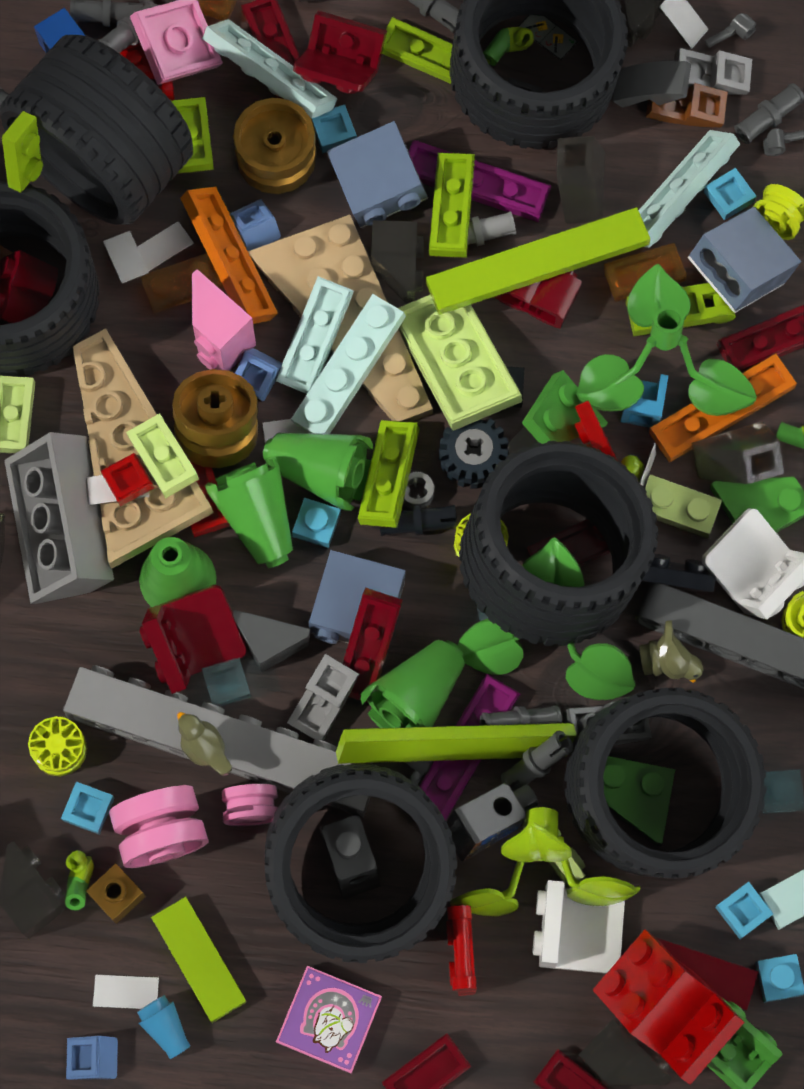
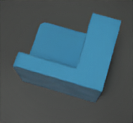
(650, 406)

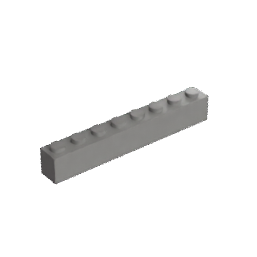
(151, 719)

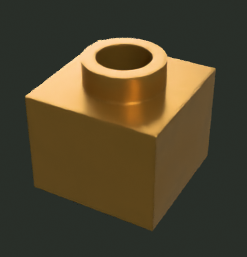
(122, 905)

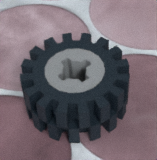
(468, 463)

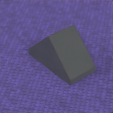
(270, 639)

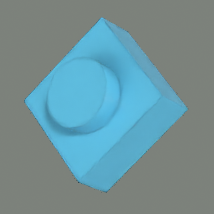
(333, 128)
(730, 194)
(316, 522)
(87, 808)
(744, 910)
(780, 978)

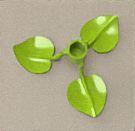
(541, 843)

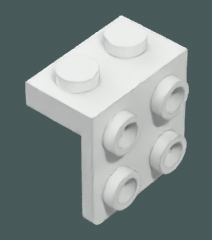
(755, 565)
(575, 933)

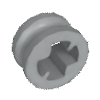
(419, 477)

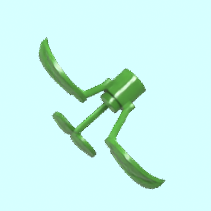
(663, 305)
(597, 674)

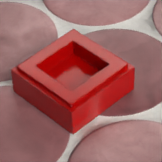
(127, 479)

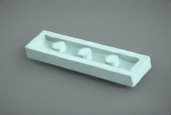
(268, 68)
(686, 181)
(349, 366)

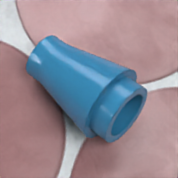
(164, 1026)

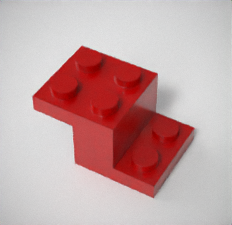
(668, 1006)

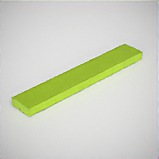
(537, 261)
(444, 742)

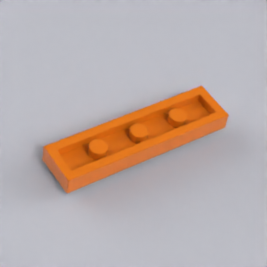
(228, 253)
(690, 425)

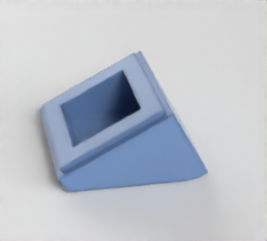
(256, 225)
(259, 371)
(91, 1058)

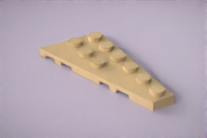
(339, 256)
(111, 408)

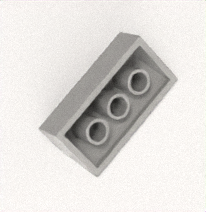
(55, 524)

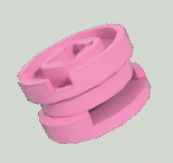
(249, 804)

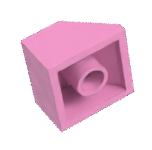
(219, 325)

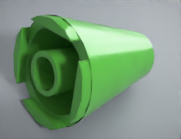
(323, 464)
(256, 510)
(174, 571)
(416, 688)

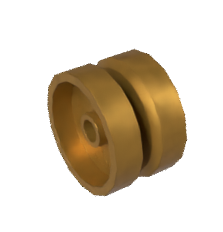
(275, 145)
(215, 418)

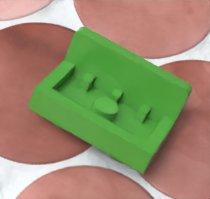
(745, 1055)

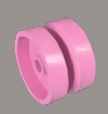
(158, 826)

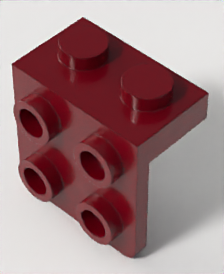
(341, 53)
(191, 635)

